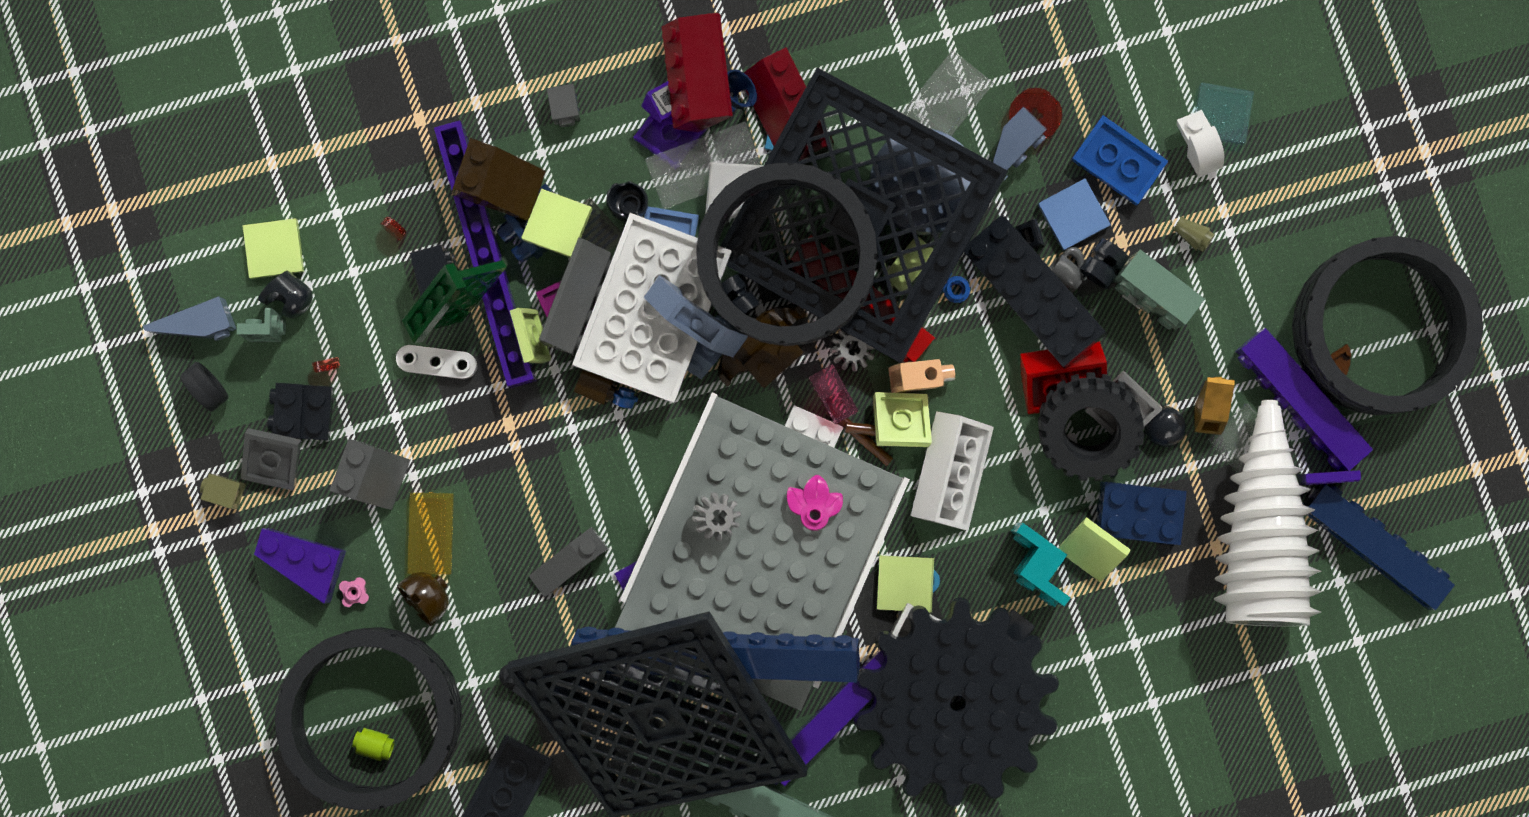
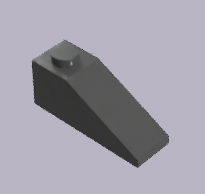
(568, 561)

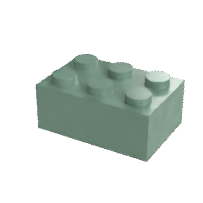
(1157, 291)

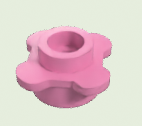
(360, 596)

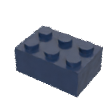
(1141, 512)

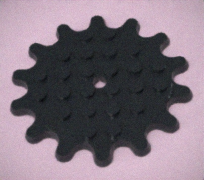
(915, 696)

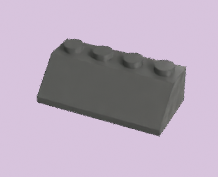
(576, 297)

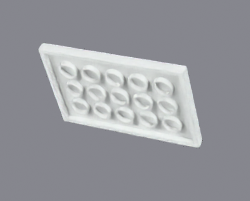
(625, 333)

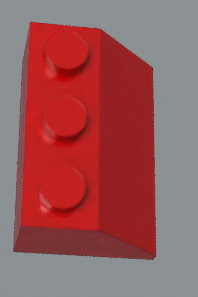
(1043, 372)

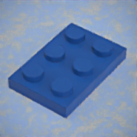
(1119, 160)

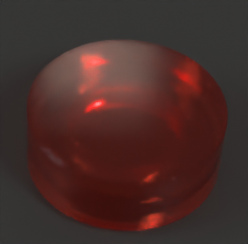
(393, 228)
(325, 365)

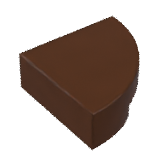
(1342, 358)

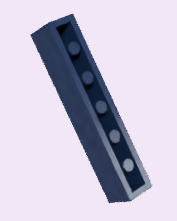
(1377, 547)

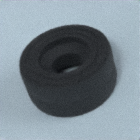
(204, 386)

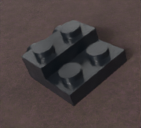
(301, 411)

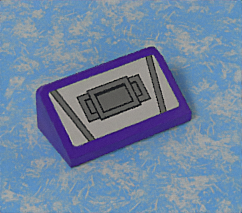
(658, 103)

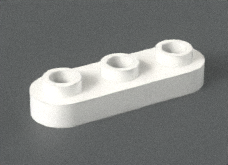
(447, 368)

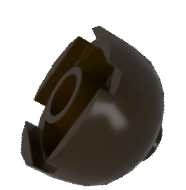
(425, 595)

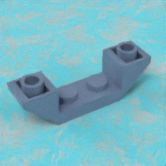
(692, 319)

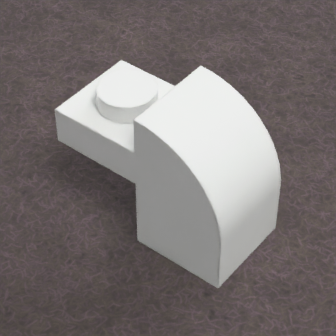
(1203, 143)

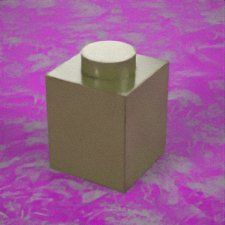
(222, 491)

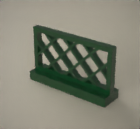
(450, 298)

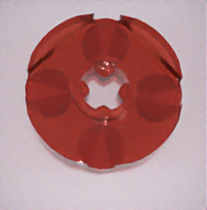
(1045, 105)

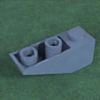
(1017, 137)

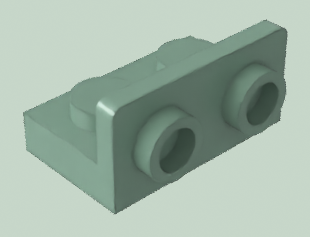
(269, 331)

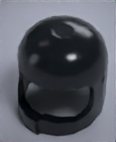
(290, 291)

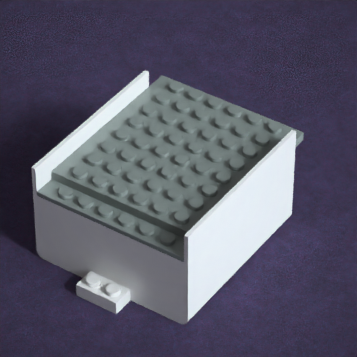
(772, 568)

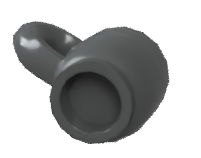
(1067, 270)

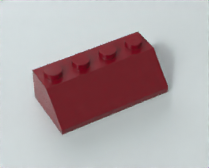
(696, 72)
(778, 92)

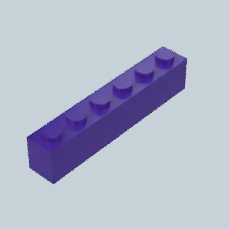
(1303, 400)

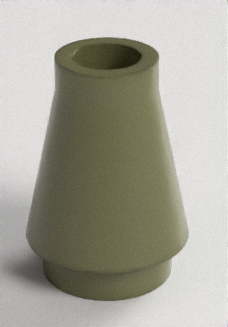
(1194, 234)

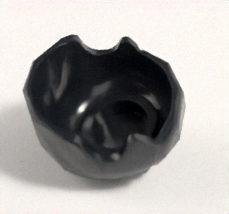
(626, 199)
(1166, 427)

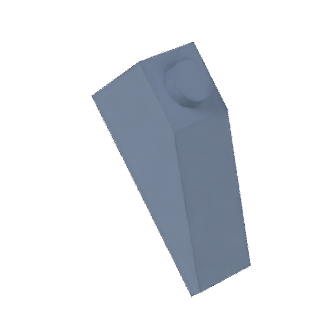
(203, 320)

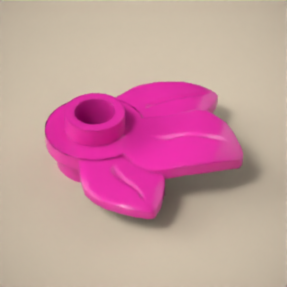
(814, 499)

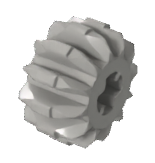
(843, 351)
(726, 516)

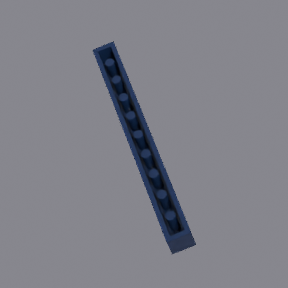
(774, 655)

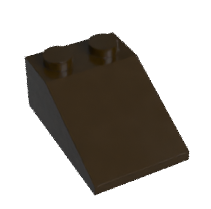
(498, 180)

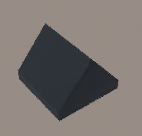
(1031, 233)

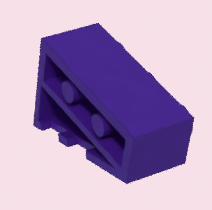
(303, 561)

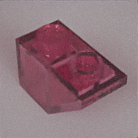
(833, 394)

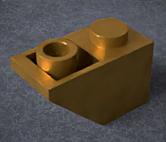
(1214, 405)

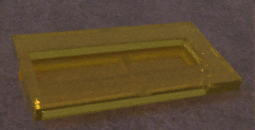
(430, 533)

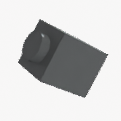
(563, 105)

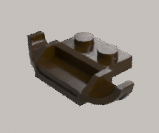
(763, 359)

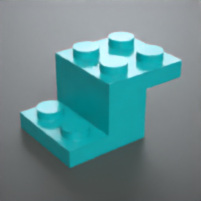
(1039, 565)

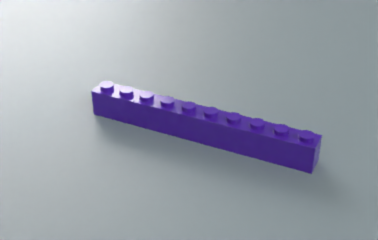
(485, 250)

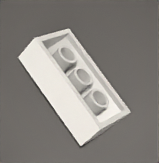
(952, 470)

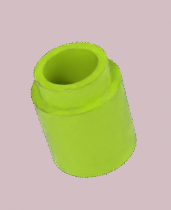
(373, 744)

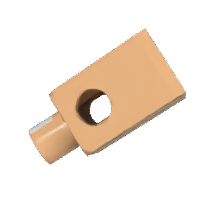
(911, 375)

